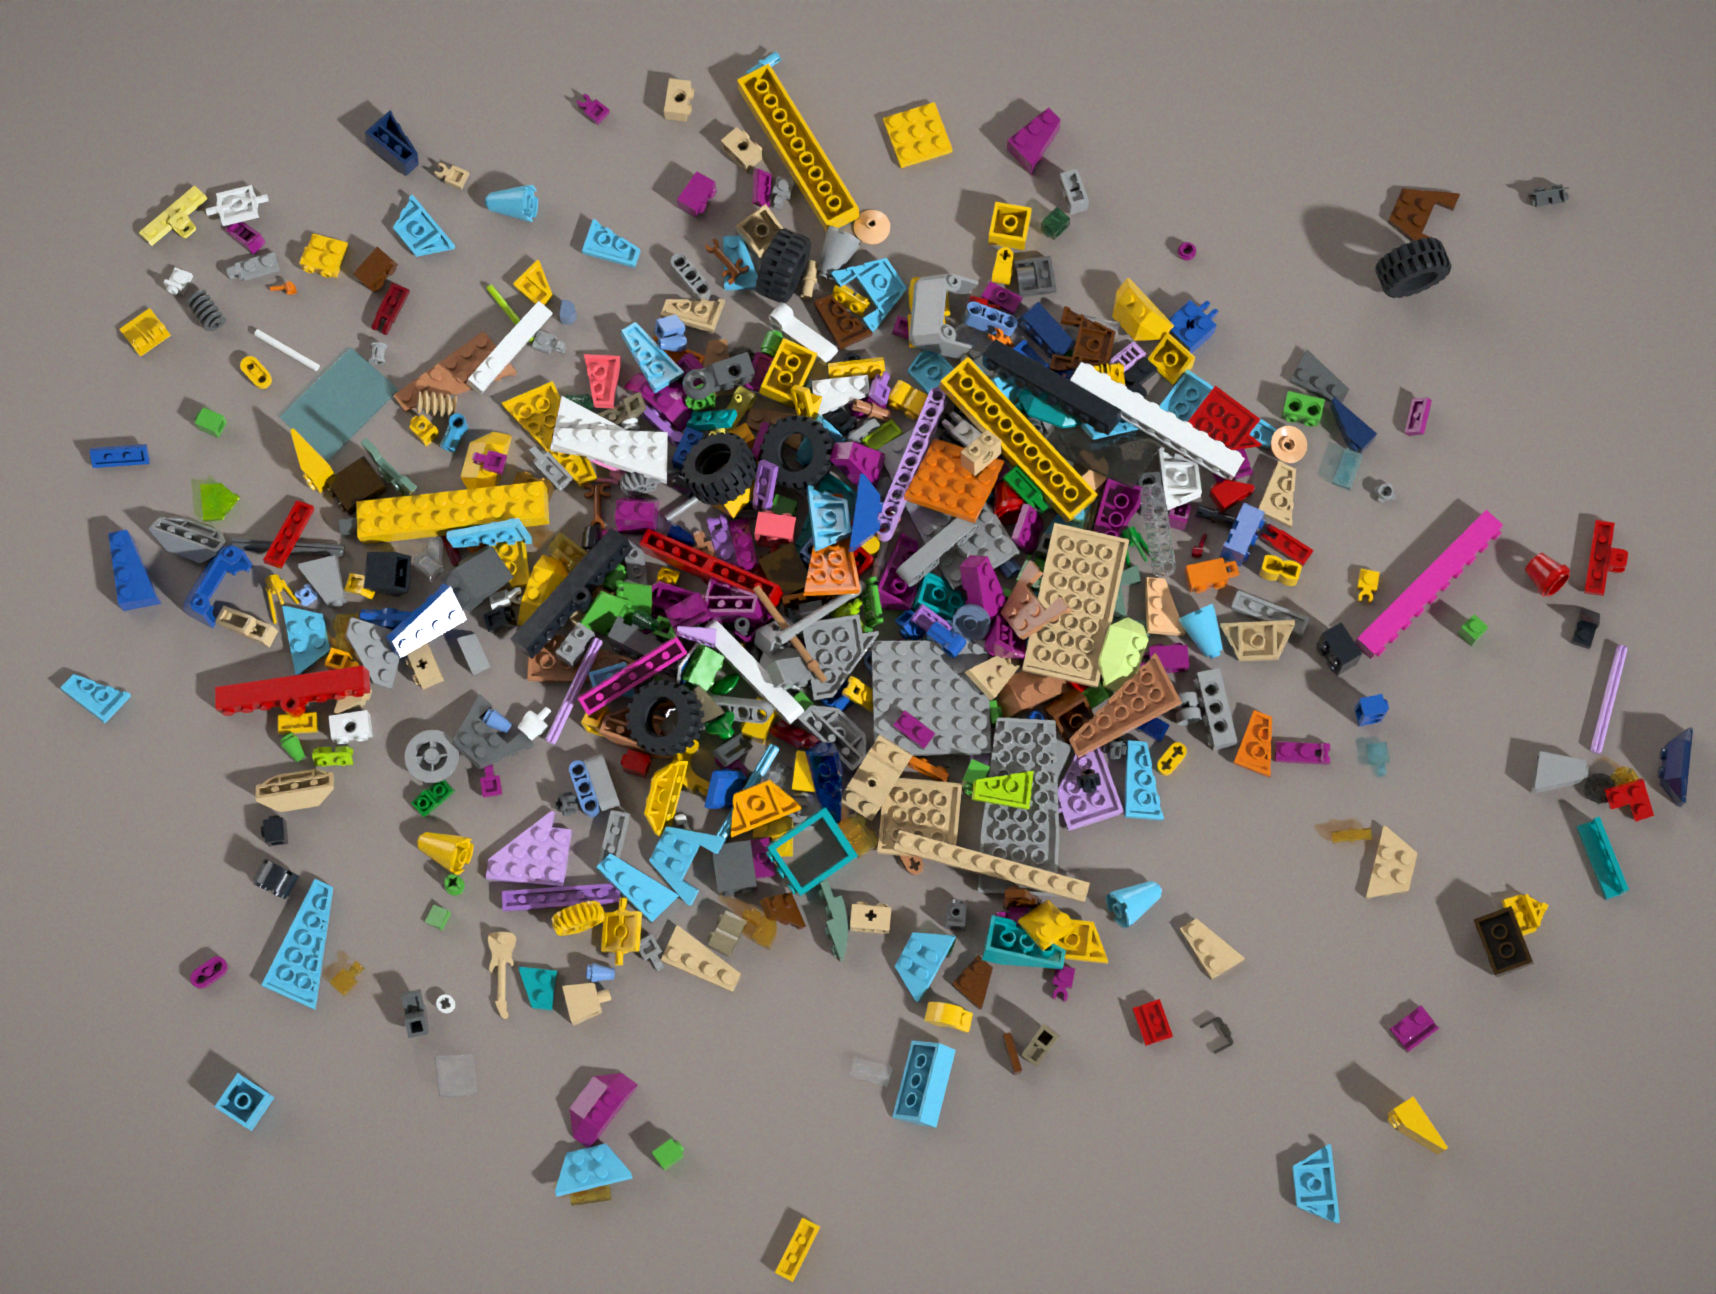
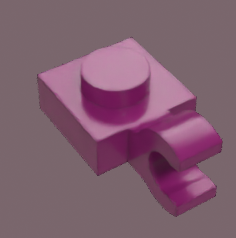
(492, 462)
(491, 784)
(1014, 914)

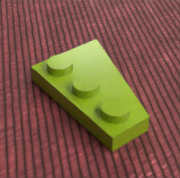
(1006, 790)

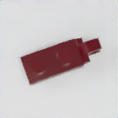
(793, 735)

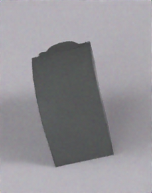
(415, 1013)

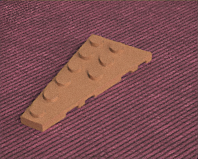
(451, 373)
(1135, 703)

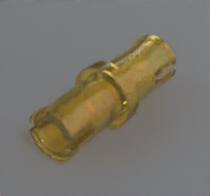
(1351, 835)

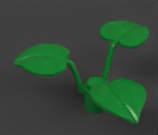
(723, 723)

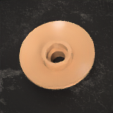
(872, 234)
(1296, 441)

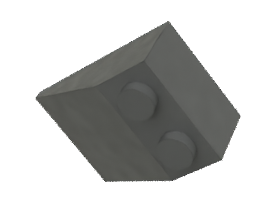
(478, 579)

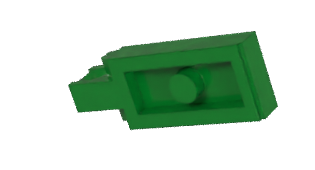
(1025, 488)

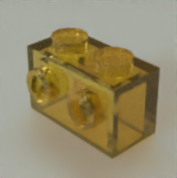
(566, 551)

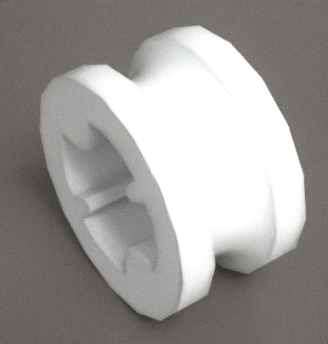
(631, 424)
(440, 1006)

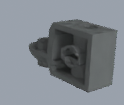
(717, 376)

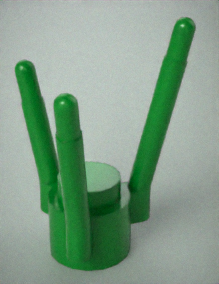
(1134, 539)

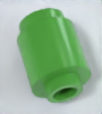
(771, 343)
(617, 574)

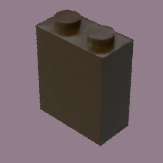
(355, 484)
(785, 569)

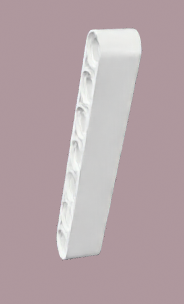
(754, 674)

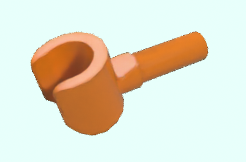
(288, 286)

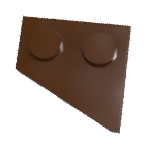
(783, 909)

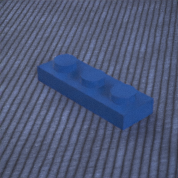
(119, 456)

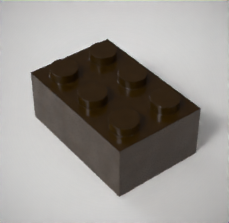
(1503, 941)

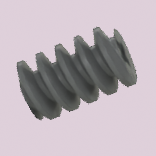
(206, 311)

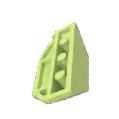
(1122, 653)

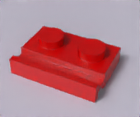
(1152, 1022)

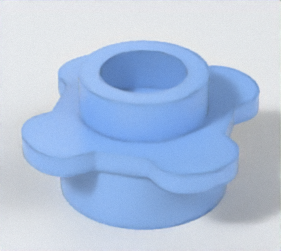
(306, 600)

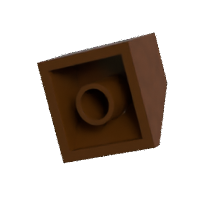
(1069, 713)

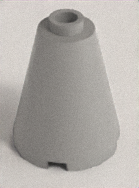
(836, 251)

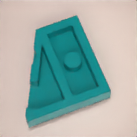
(540, 987)

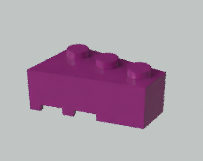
(1033, 139)
(856, 460)
(729, 603)

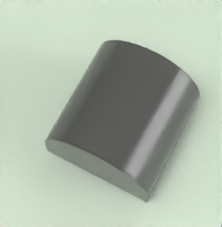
(348, 526)

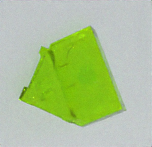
(216, 501)

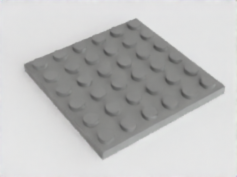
(935, 692)

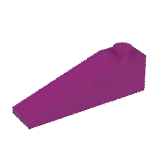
(1117, 508)

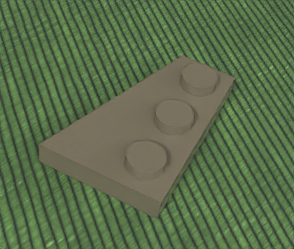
(709, 706)

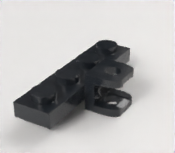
(1138, 375)

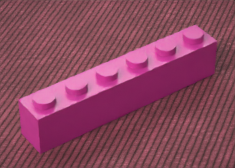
(632, 675)

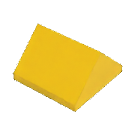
(1171, 359)

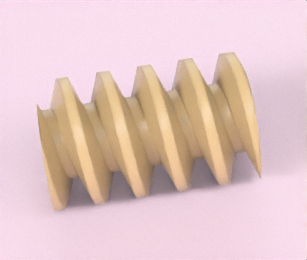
(436, 404)

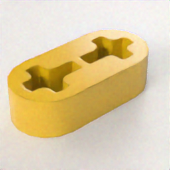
(1174, 761)

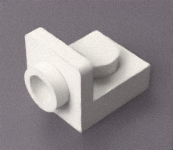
(178, 281)

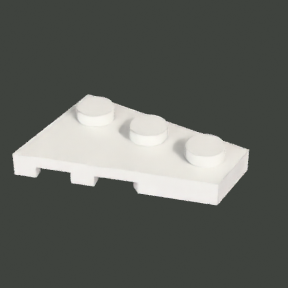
(840, 391)

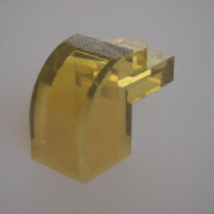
(766, 929)

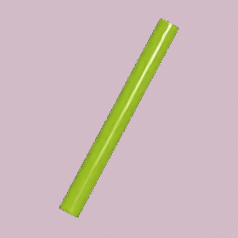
(507, 309)

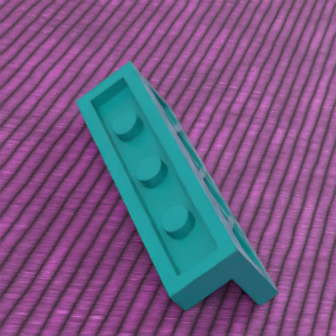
(1602, 858)

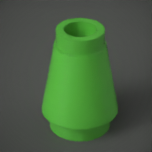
(292, 746)

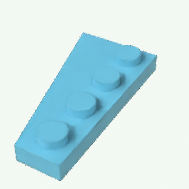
(653, 362)
(504, 531)
(639, 889)

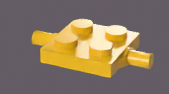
(621, 932)

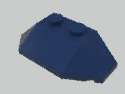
(1675, 766)

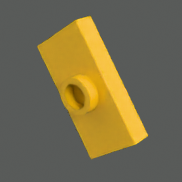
(304, 724)

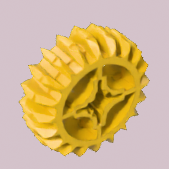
(578, 918)

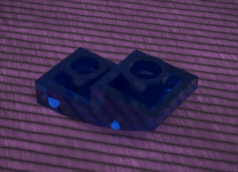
(1154, 728)

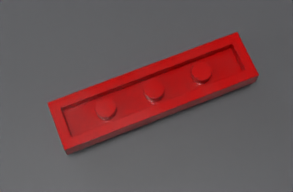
(288, 534)

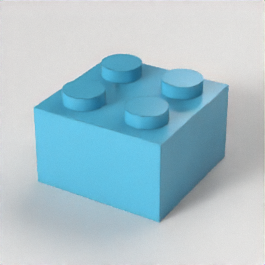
(244, 1102)

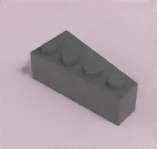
(636, 643)

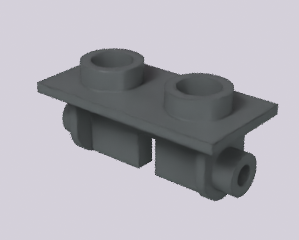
(1541, 196)

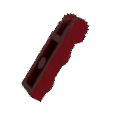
(390, 307)

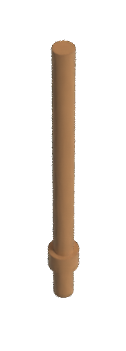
(812, 664)

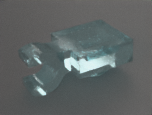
(1378, 755)

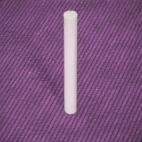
(287, 350)

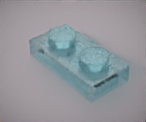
(1347, 469)

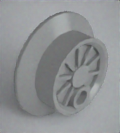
(431, 756)

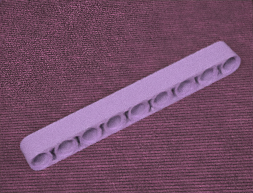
(911, 455)

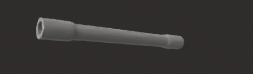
(790, 632)

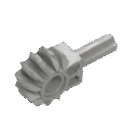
(635, 484)

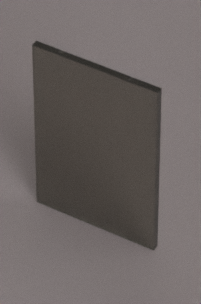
(1117, 456)

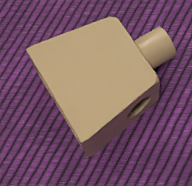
(584, 1001)

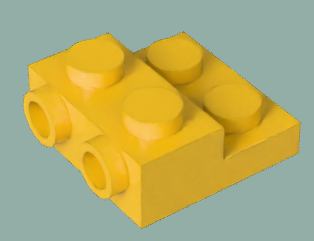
(323, 256)

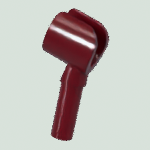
(1198, 550)

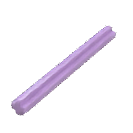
(574, 690)
(1609, 698)

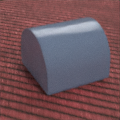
(567, 312)

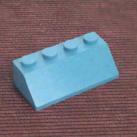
(924, 1083)

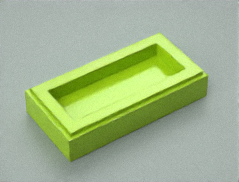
(882, 435)

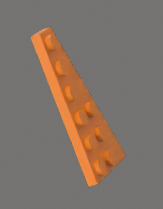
(832, 570)

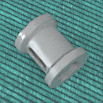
(378, 353)

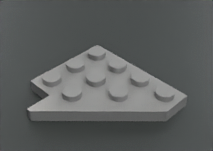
(837, 648)

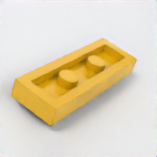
(857, 368)
(797, 1249)

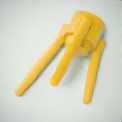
(275, 586)

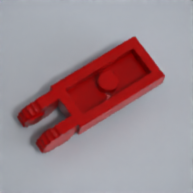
(1287, 545)

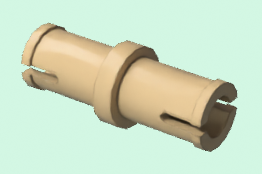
(809, 279)

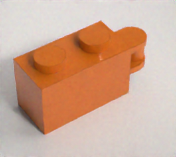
(1209, 574)

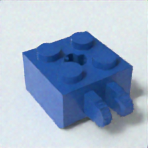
(1200, 325)

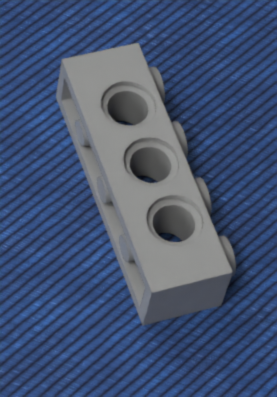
(1214, 680)

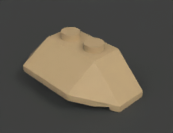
(295, 790)

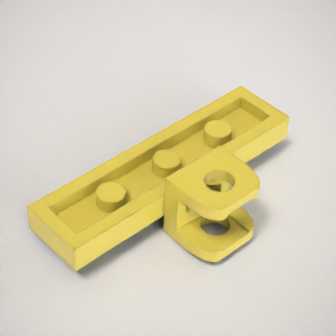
(175, 217)

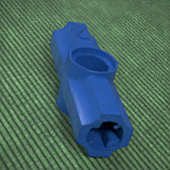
(386, 618)

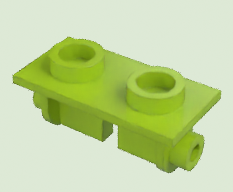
(325, 757)

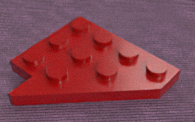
(1225, 420)

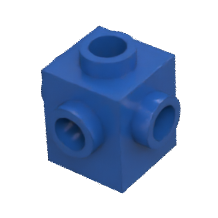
(907, 628)

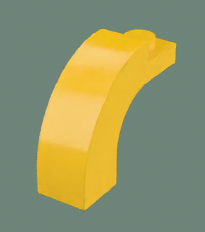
(691, 780)

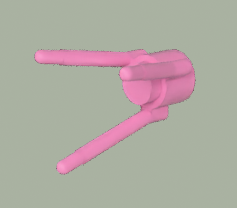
(615, 473)

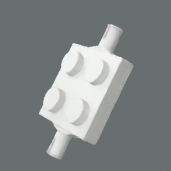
(237, 205)

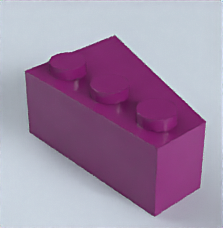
(982, 584)

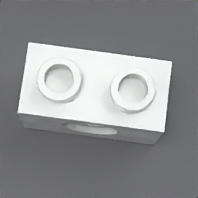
(340, 722)

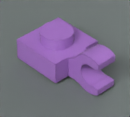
(879, 390)

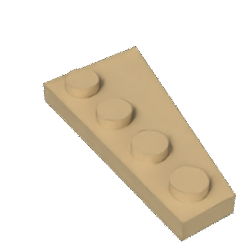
(695, 959)

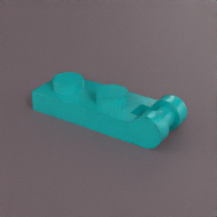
(712, 419)

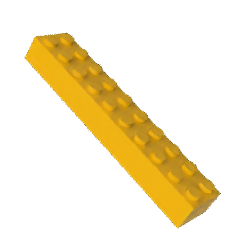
(798, 148)
(1019, 439)
(445, 511)

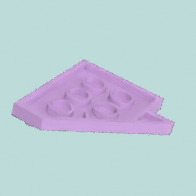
(1088, 808)
(534, 857)

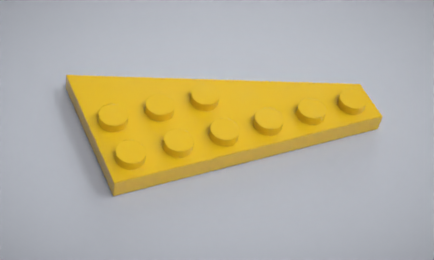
(538, 414)

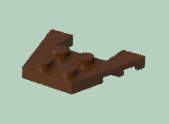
(1414, 210)
(1092, 343)

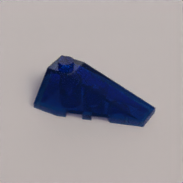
(827, 777)

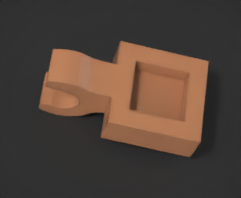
(702, 545)

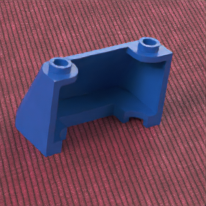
(197, 603)

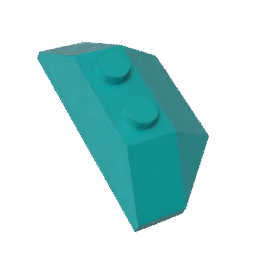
(1041, 410)

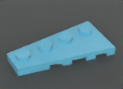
(1140, 784)

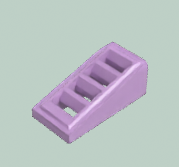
(1122, 354)
(704, 636)

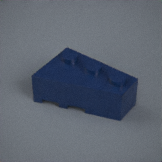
(392, 144)
(1044, 330)

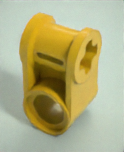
(1003, 268)

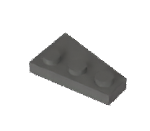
(1318, 379)

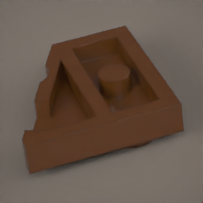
(974, 981)

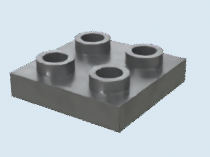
(1035, 276)

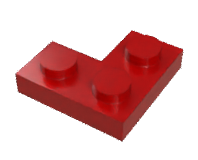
(1635, 795)

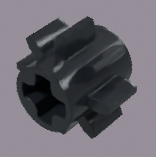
(1088, 780)

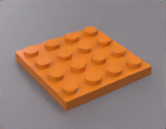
(948, 486)

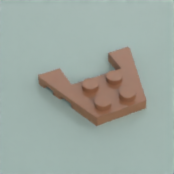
(1024, 609)

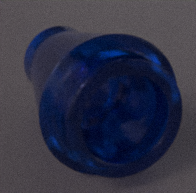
(681, 535)

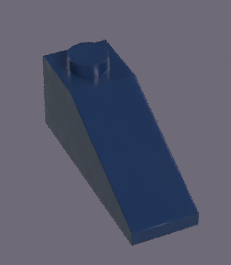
(1354, 431)

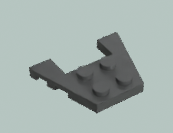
(481, 743)

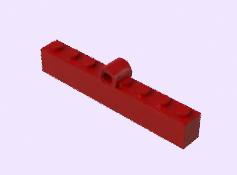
(705, 565)
(292, 690)

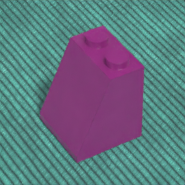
(636, 515)

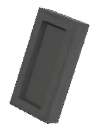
(732, 749)

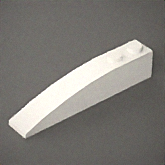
(508, 348)

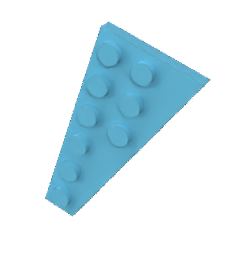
(1189, 395)
(300, 958)

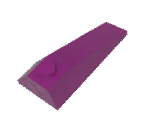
(893, 591)

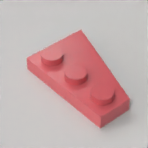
(603, 378)

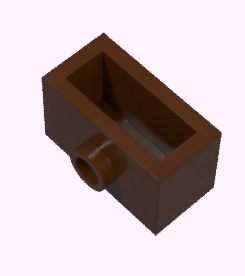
(375, 269)

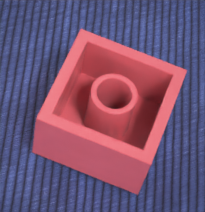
(775, 529)

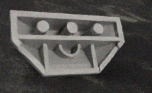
(188, 538)
(835, 727)

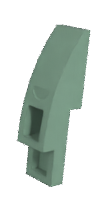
(837, 927)

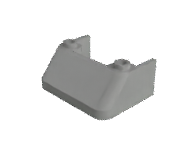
(927, 315)

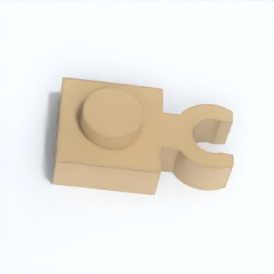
(454, 176)

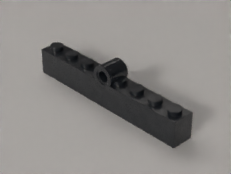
(572, 593)

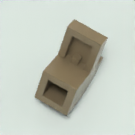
(1040, 1045)

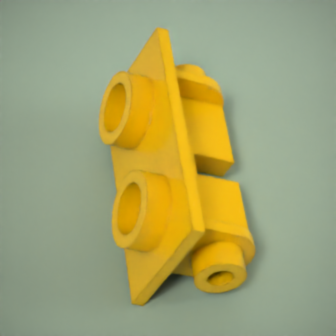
(855, 303)

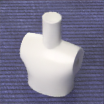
(534, 724)

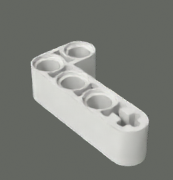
(792, 329)

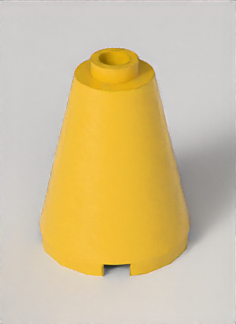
(447, 850)

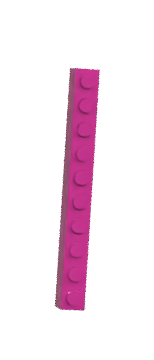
(1428, 584)

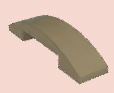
(630, 408)

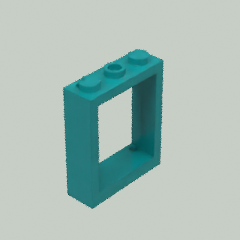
(783, 869)

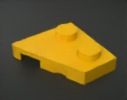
(534, 284)

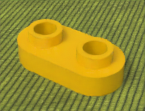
(257, 373)

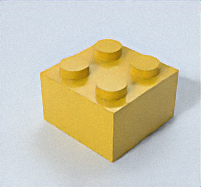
(1009, 226)

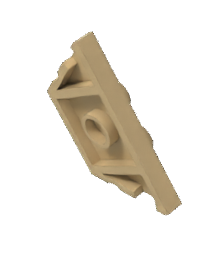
(1258, 639)
(1392, 866)

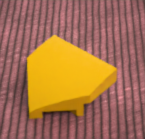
(1527, 911)

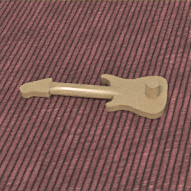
(502, 947)

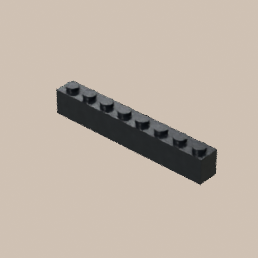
(1051, 387)

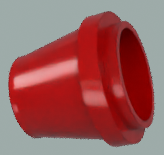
(1006, 504)
(1547, 574)

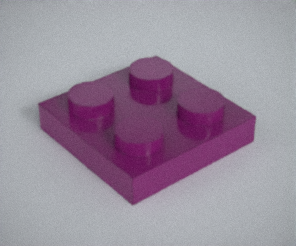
(1027, 529)

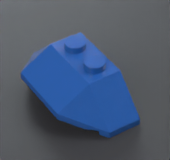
(865, 514)

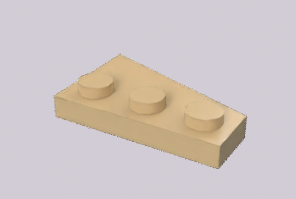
(695, 314)
(1278, 496)
(993, 674)

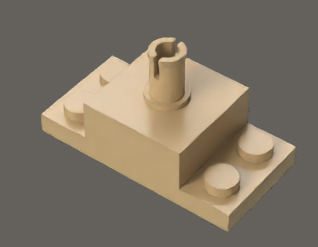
(875, 777)

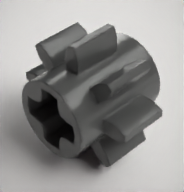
(1115, 748)
(567, 803)

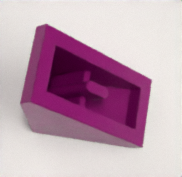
(1179, 516)

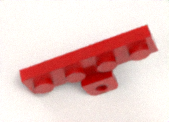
(1603, 558)

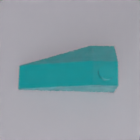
(938, 597)
(1012, 945)

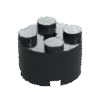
(275, 877)

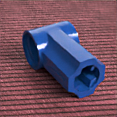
(950, 642)

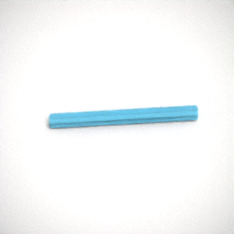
(754, 779)

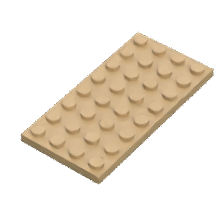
(1087, 574)

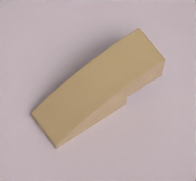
(246, 626)

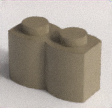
(727, 933)

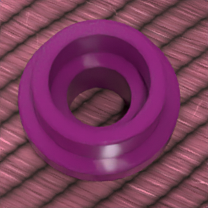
(1187, 246)

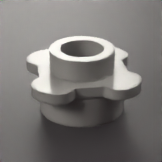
(1385, 488)

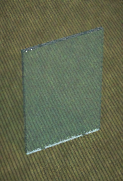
(339, 403)

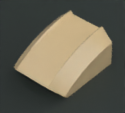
(759, 230)

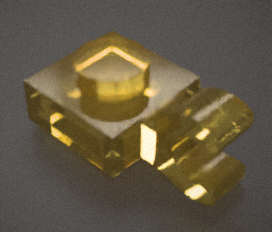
(345, 980)

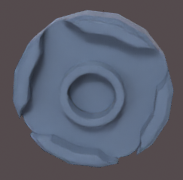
(971, 622)

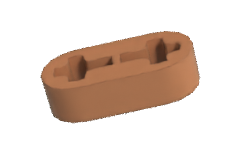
(907, 863)

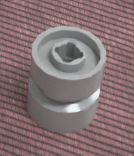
(1190, 714)

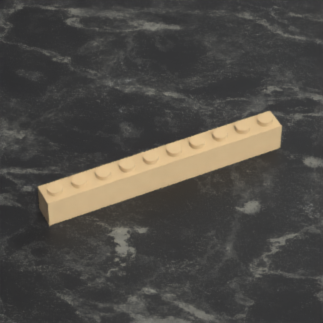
(991, 866)

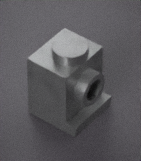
(952, 921)

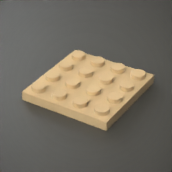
(920, 809)

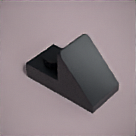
(1585, 628)

